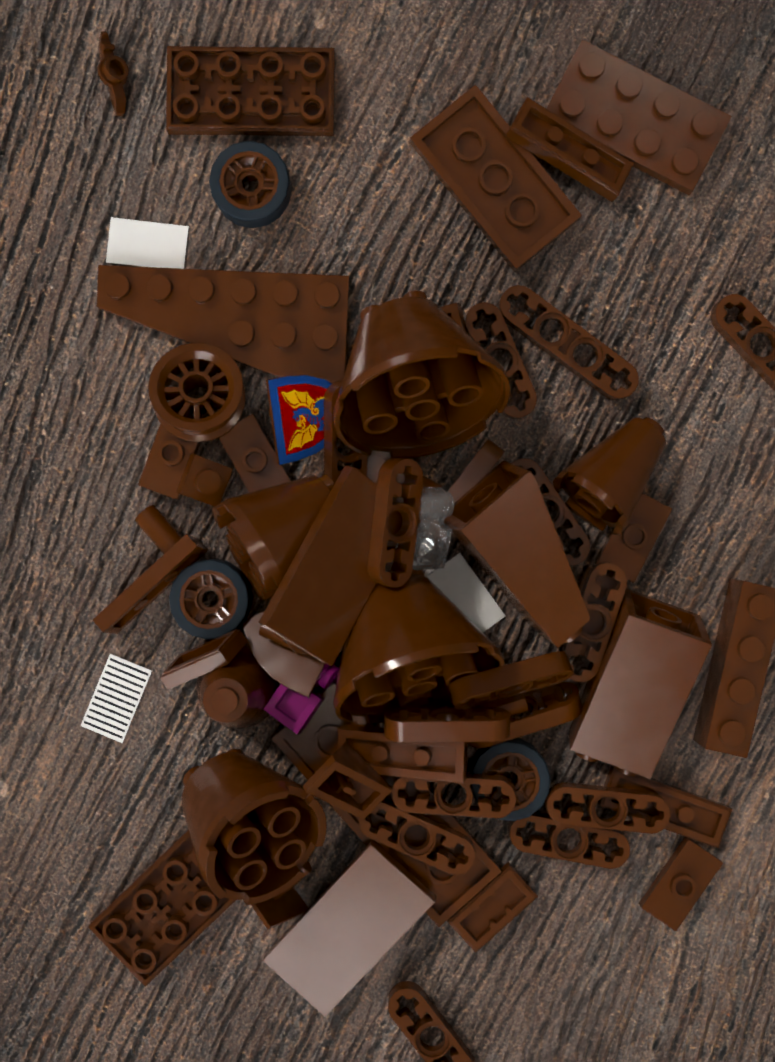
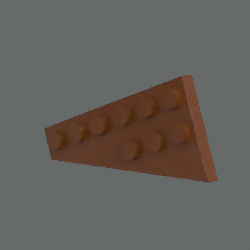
(259, 318)

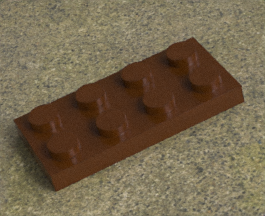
(639, 116)
(495, 178)

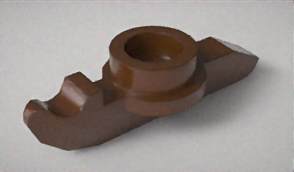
(113, 73)

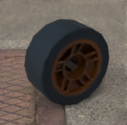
(251, 162)
(189, 595)
(530, 772)

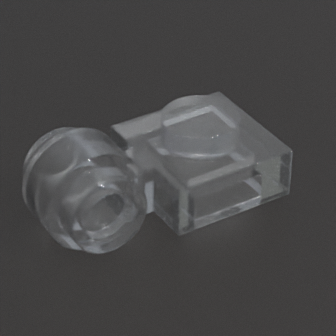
(432, 533)

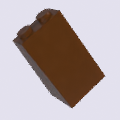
(518, 547)
(640, 685)

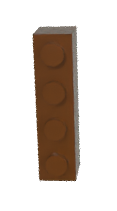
(737, 669)

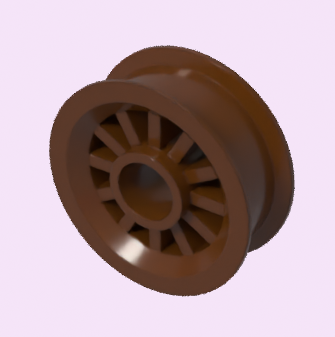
(197, 356)

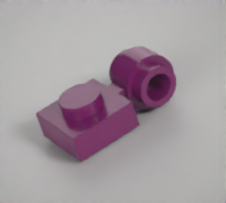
(295, 709)

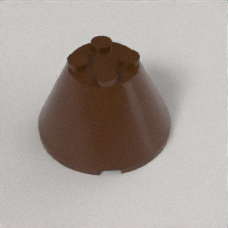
(415, 382)
(408, 651)

